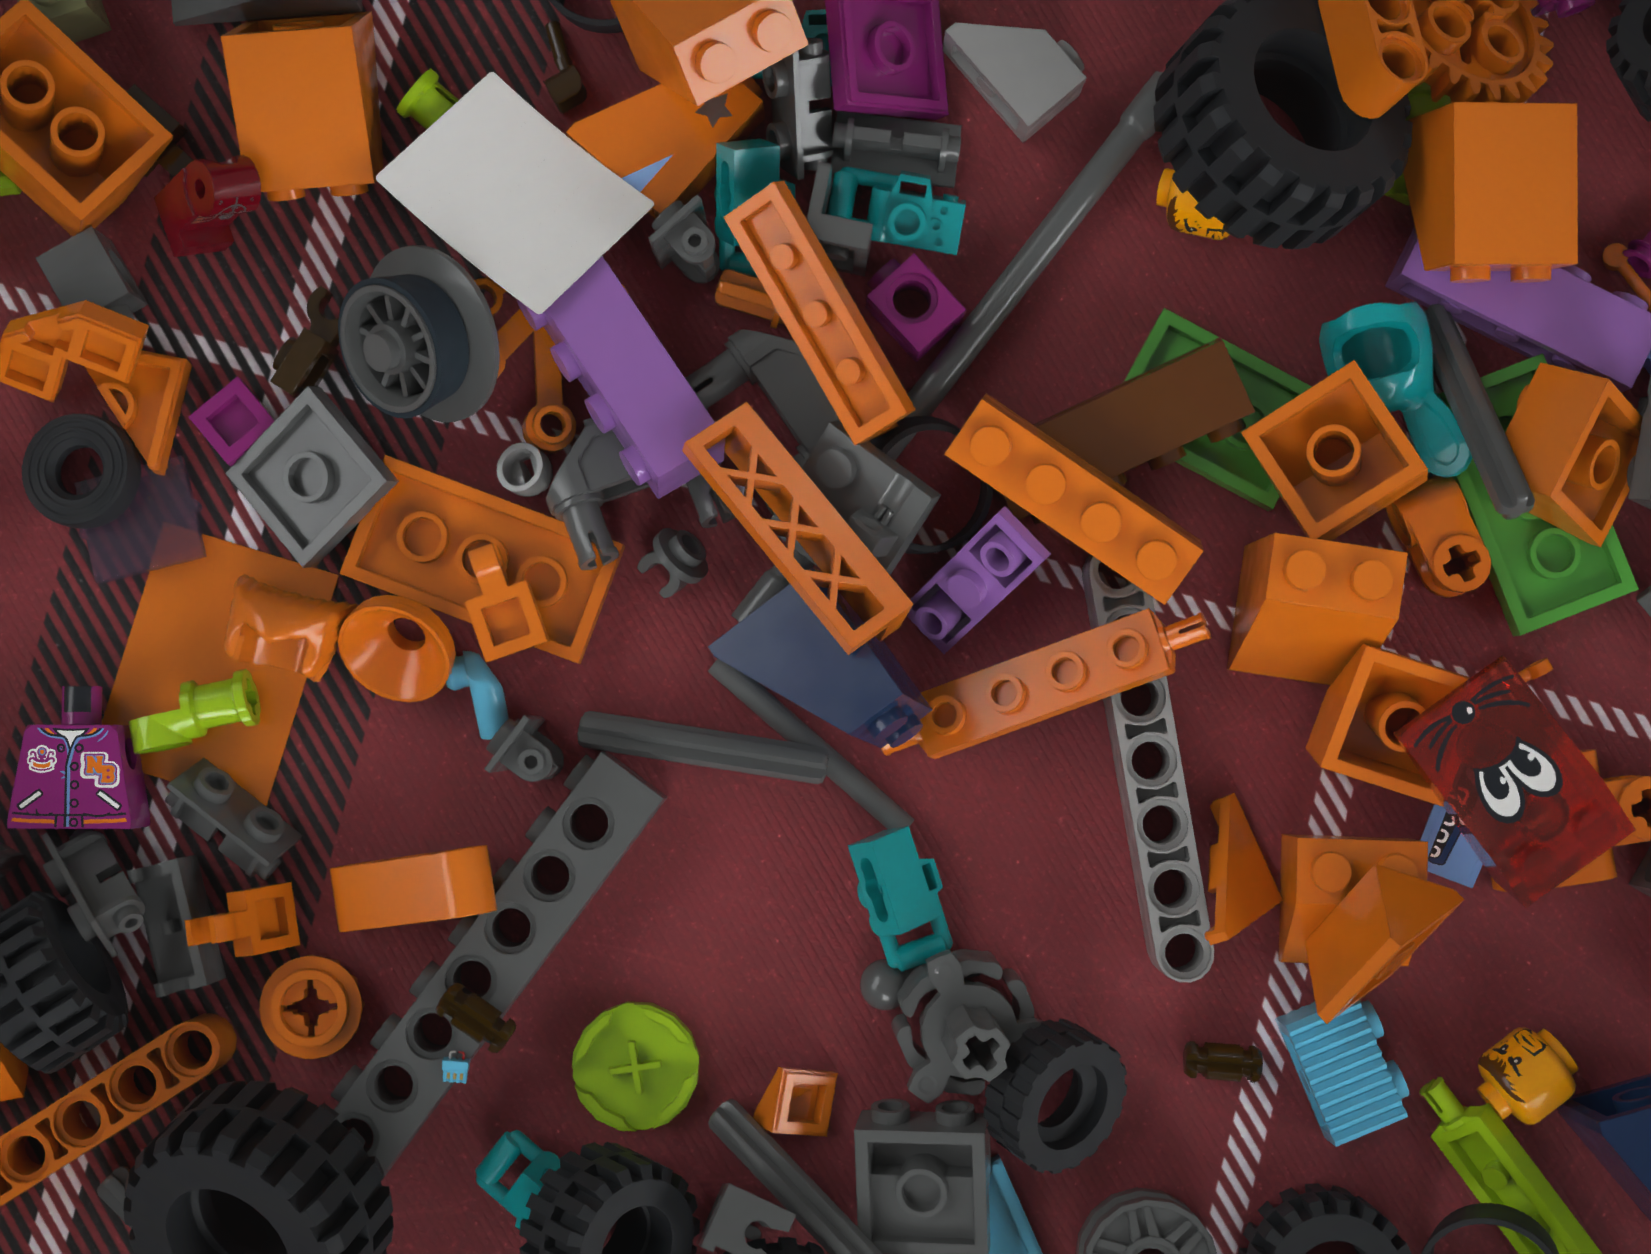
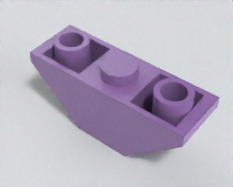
(976, 580)

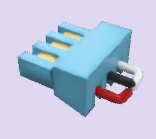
(455, 1069)

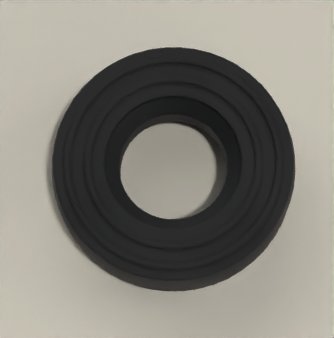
(45, 459)

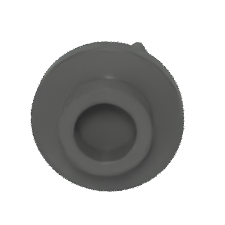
(681, 555)

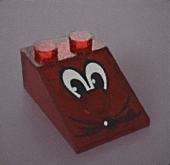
(1514, 782)

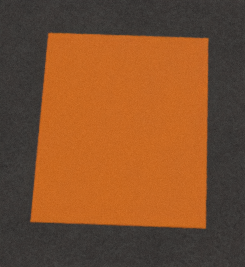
(182, 638)

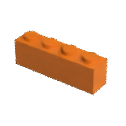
(1075, 499)

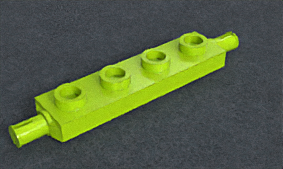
(1501, 1170)

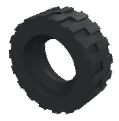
(1083, 1116)

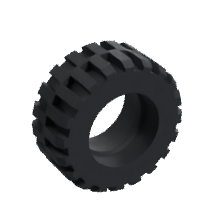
(1236, 153)
(263, 1152)

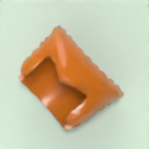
(283, 628)

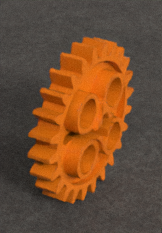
(1483, 49)

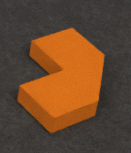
(42, 344)

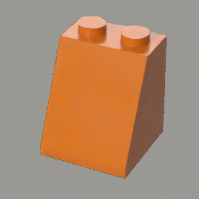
(708, 44)
(307, 102)
(1495, 189)
(1312, 606)

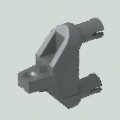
(781, 375)
(597, 475)

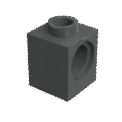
(92, 271)

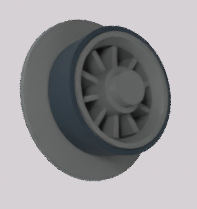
(420, 337)

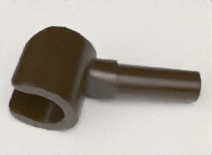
(565, 86)

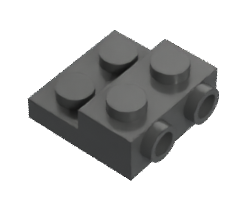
(923, 1178)

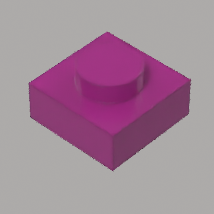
(232, 420)

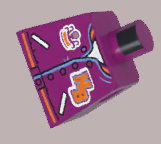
(79, 771)

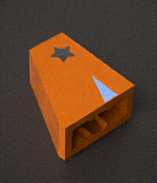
(667, 142)

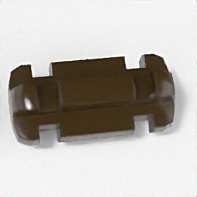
(475, 1017)
(1222, 1061)

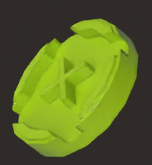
(635, 1066)

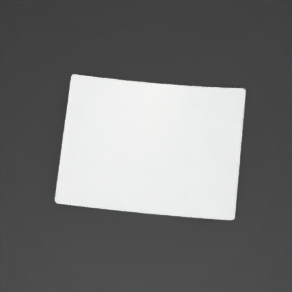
(513, 193)

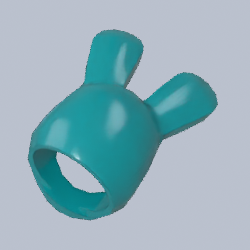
(1397, 358)

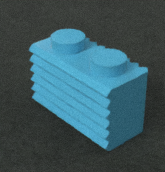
(1344, 1070)

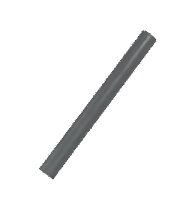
(796, 731)

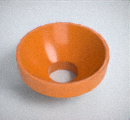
(386, 659)

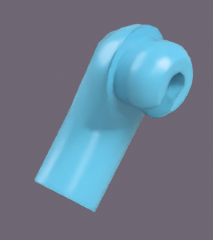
(485, 692)

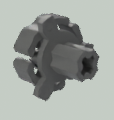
(963, 1025)

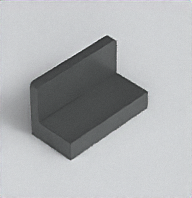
(843, 239)

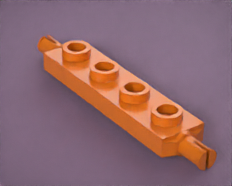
(1052, 681)

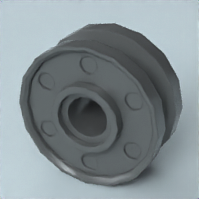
(1140, 1221)

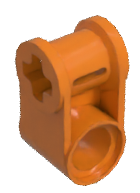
(1437, 528)

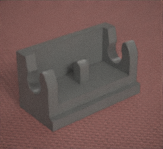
(173, 894)
(731, 1219)

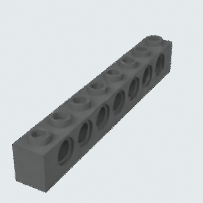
(401, 1042)

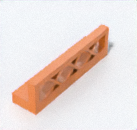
(819, 313)
(804, 517)

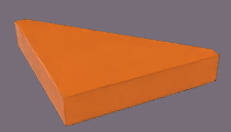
(149, 404)
(1237, 873)

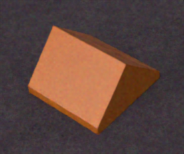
(1373, 935)

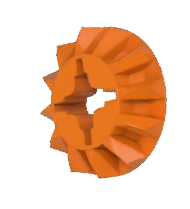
(292, 1029)

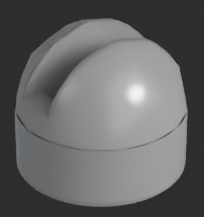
(516, 476)

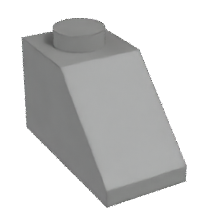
(1017, 72)

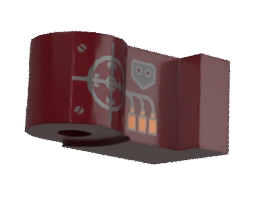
(205, 201)

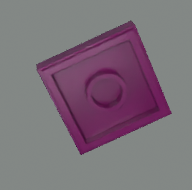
(887, 57)

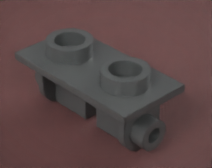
(800, 132)
(896, 145)
(686, 240)
(525, 750)
(212, 802)
(100, 907)

